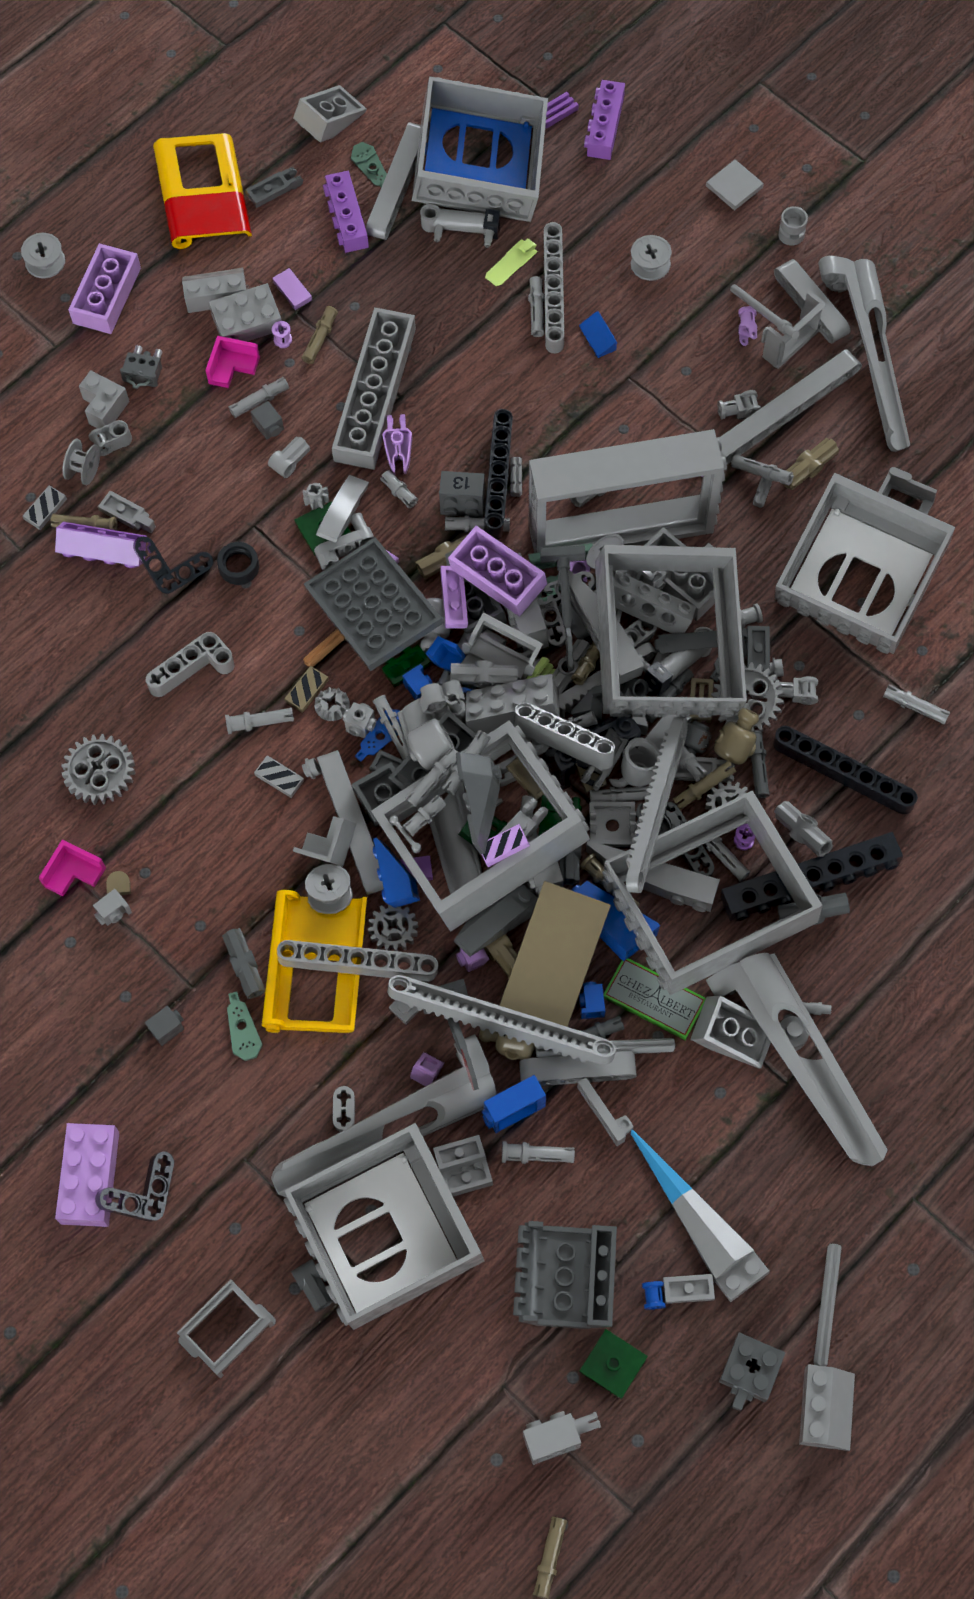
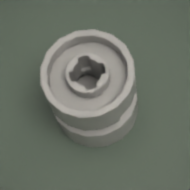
(793, 225)

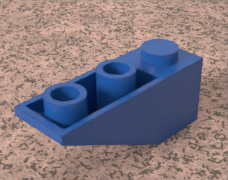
(398, 882)

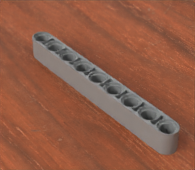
(789, 404)

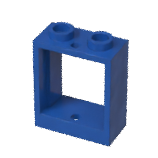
(514, 1104)

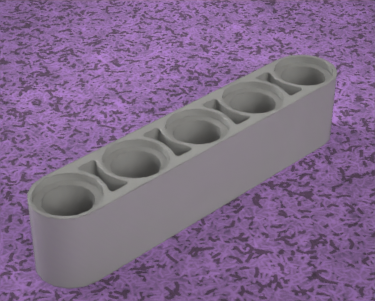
(797, 284)
(564, 736)
(565, 1070)

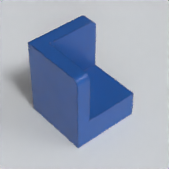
(444, 653)

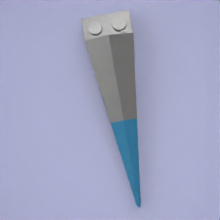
(724, 1252)

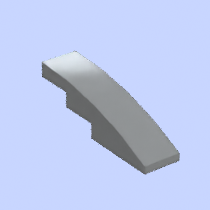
(342, 509)

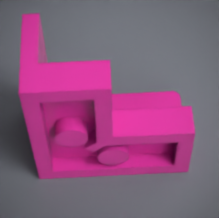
(231, 356)
(71, 863)

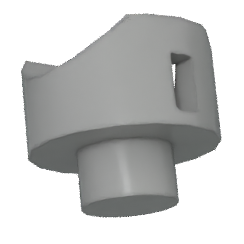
(795, 1031)

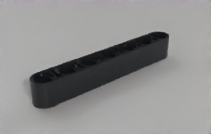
(498, 473)
(851, 779)

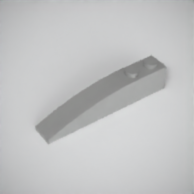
(585, 603)
(669, 881)

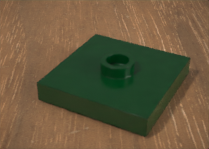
(309, 524)
(613, 1364)

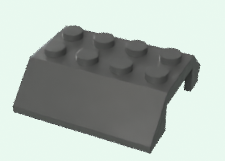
(565, 1276)

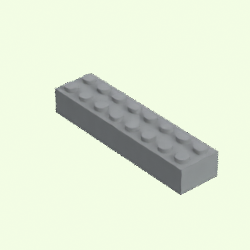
(373, 388)

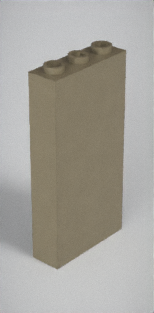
(555, 954)

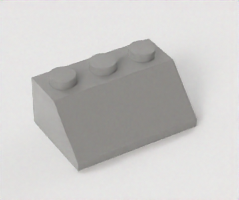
(207, 287)
(827, 1407)

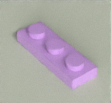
(453, 598)

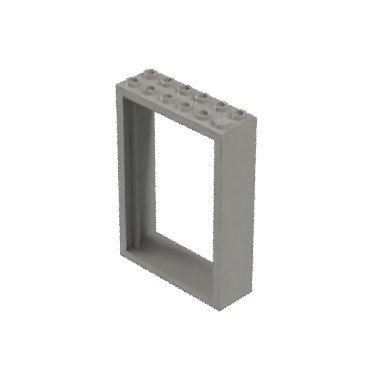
(625, 468)

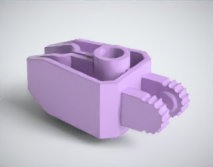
(397, 440)

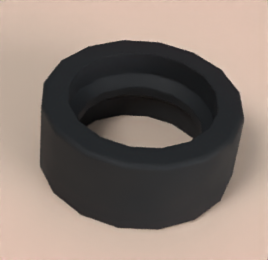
(233, 549)

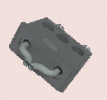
(142, 369)

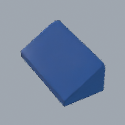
(598, 335)

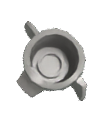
(637, 765)

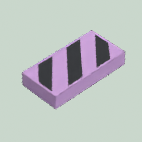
(505, 845)

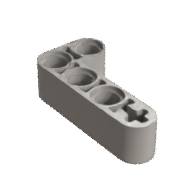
(189, 667)

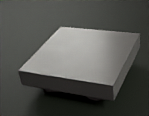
(734, 184)

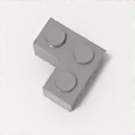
(105, 399)

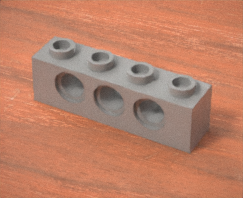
(652, 604)

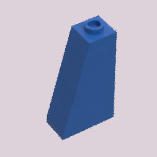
(614, 930)

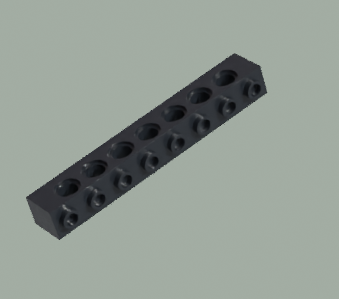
(884, 845)

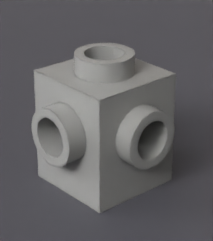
(359, 719)

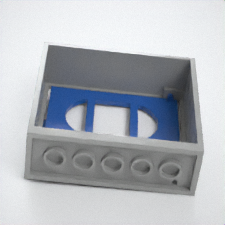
(477, 187)

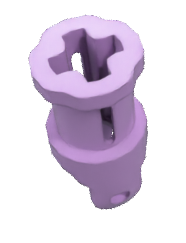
(747, 326)

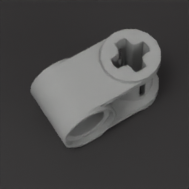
(110, 437)

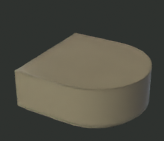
(119, 881)

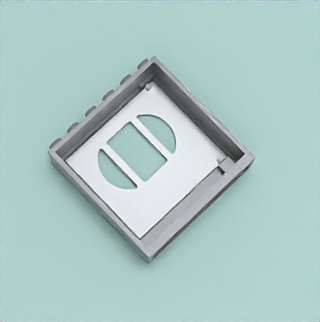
(861, 530)
(428, 1254)

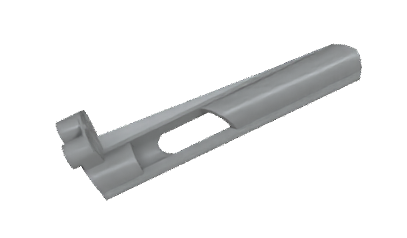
(865, 293)
(457, 856)
(768, 990)
(450, 1096)

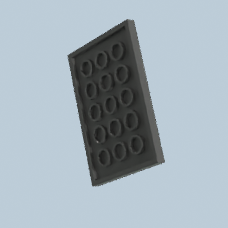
(373, 603)

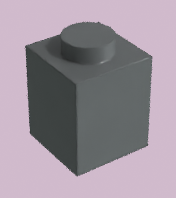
(267, 420)
(165, 1025)

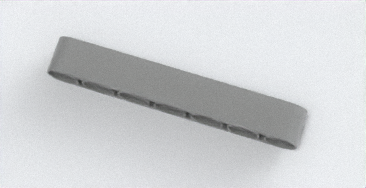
(395, 184)
(553, 278)
(348, 808)
(347, 953)

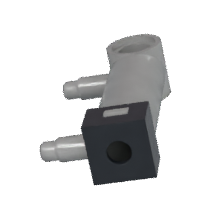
(436, 220)
(663, 673)

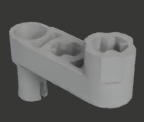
(329, 551)

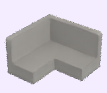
(334, 847)

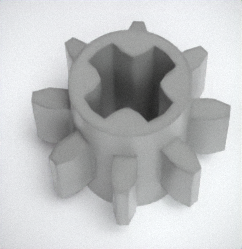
(315, 496)

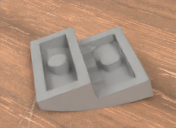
(463, 1165)

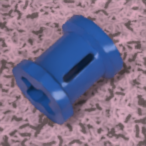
(653, 1295)

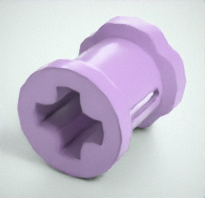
(278, 335)

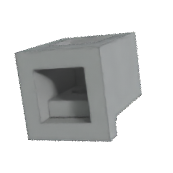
(111, 908)

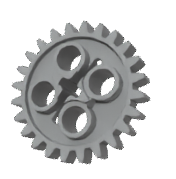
(752, 679)
(114, 778)

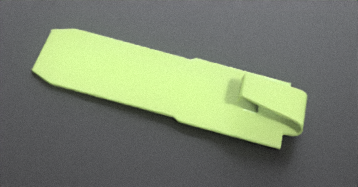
(511, 262)

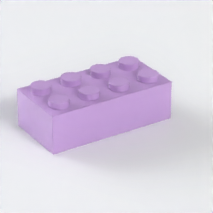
(104, 288)
(497, 571)
(86, 1170)

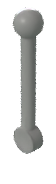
(416, 847)

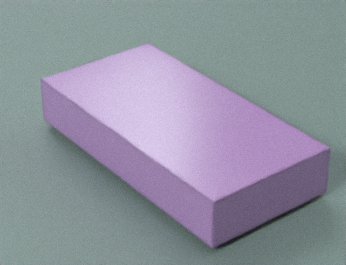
(292, 289)

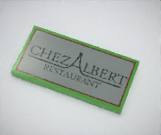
(640, 993)

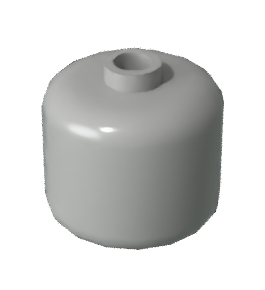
(429, 743)

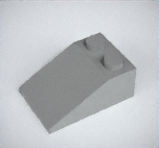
(328, 112)
(731, 1031)

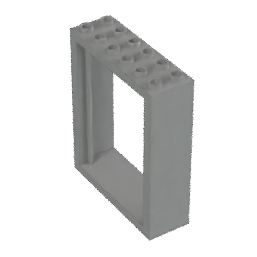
(728, 624)
(689, 836)
(513, 870)

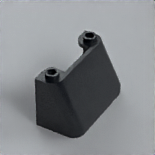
(562, 764)

